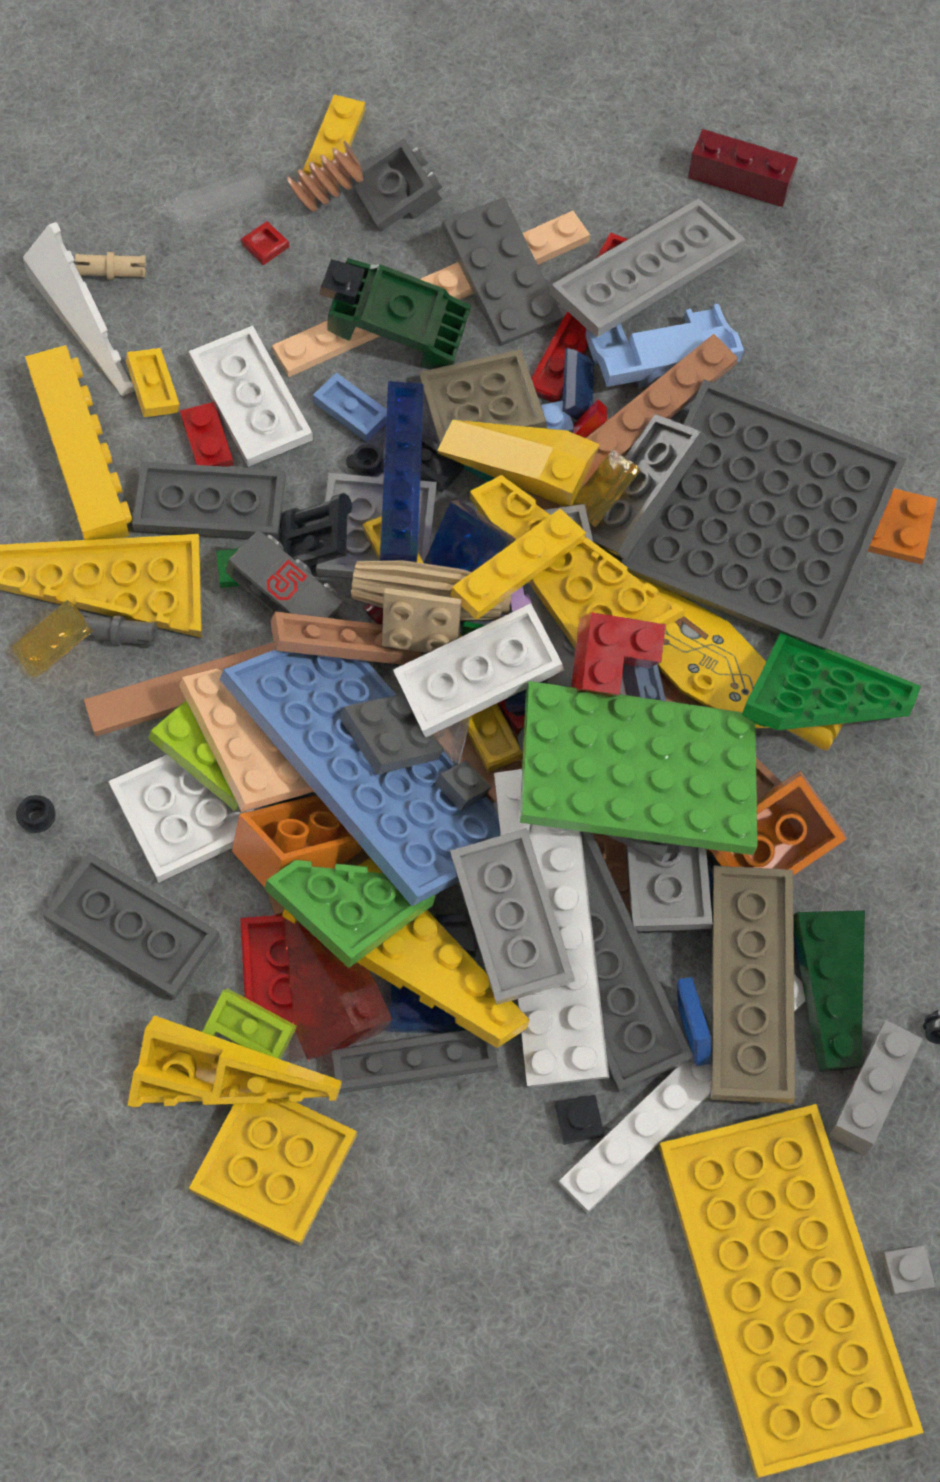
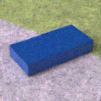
(693, 1021)

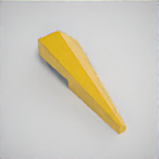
(196, 1067)

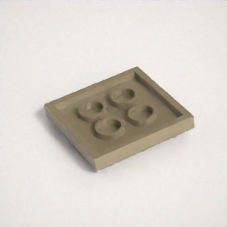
(484, 391)

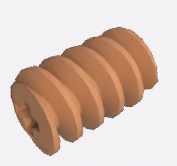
(327, 178)

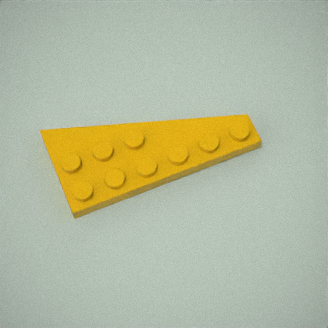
(583, 578)

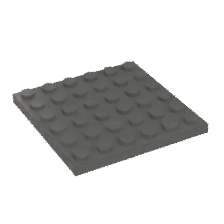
(768, 517)

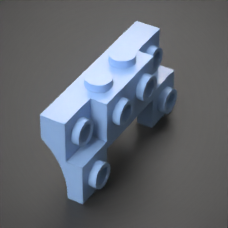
(658, 350)

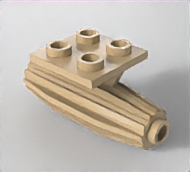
(416, 602)

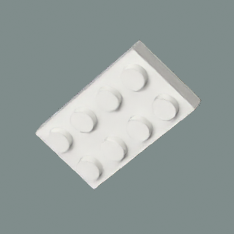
(250, 396)
(478, 670)

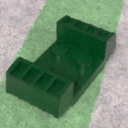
(403, 312)

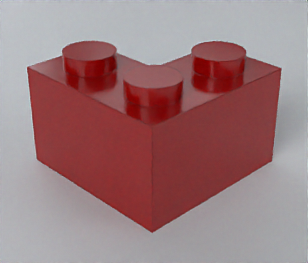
(607, 644)

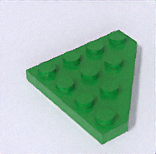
(822, 687)

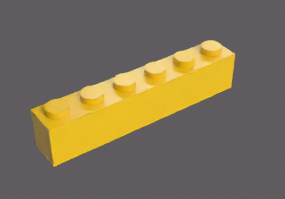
(77, 445)

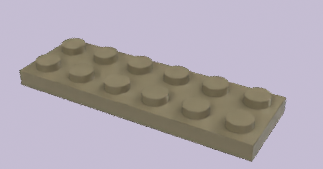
(752, 985)

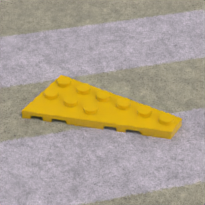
(124, 577)
(443, 975)

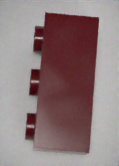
(742, 167)

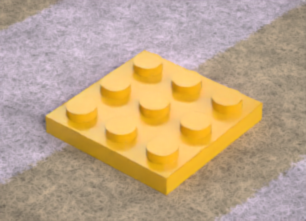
(274, 1165)

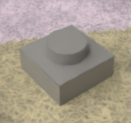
(908, 1270)

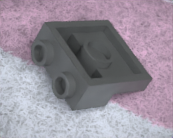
(397, 185)

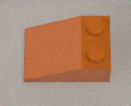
(791, 829)
(291, 831)

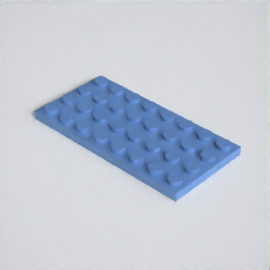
(392, 815)

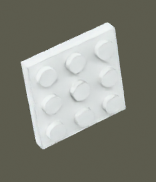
(174, 816)

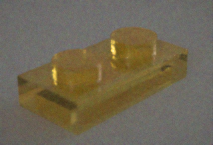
(606, 486)
(51, 639)

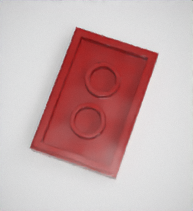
(266, 964)

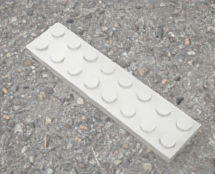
(565, 1022)

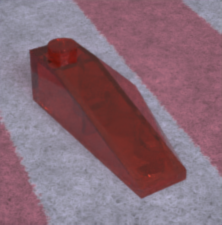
(329, 1000)

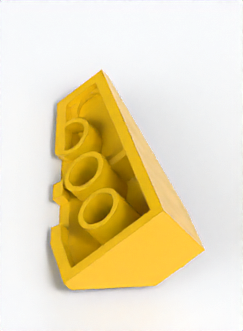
(532, 458)

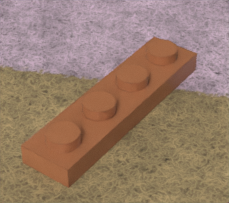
(335, 639)

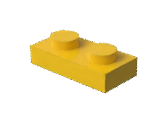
(152, 382)

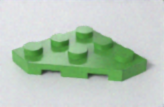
(344, 906)

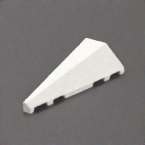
(59, 282)

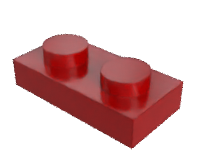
(206, 436)

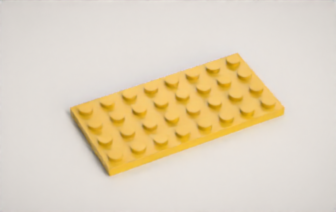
(788, 1291)

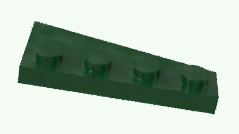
(832, 979)

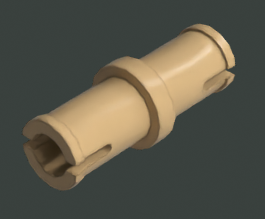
(111, 265)

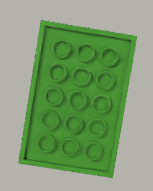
(639, 769)

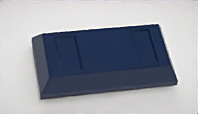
(577, 383)

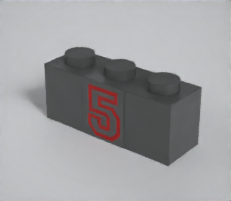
(280, 580)

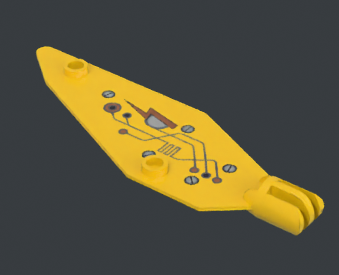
(717, 664)

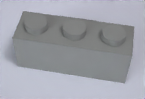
(875, 1088)

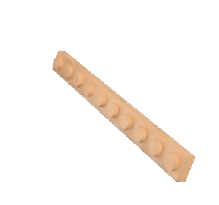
(319, 345)

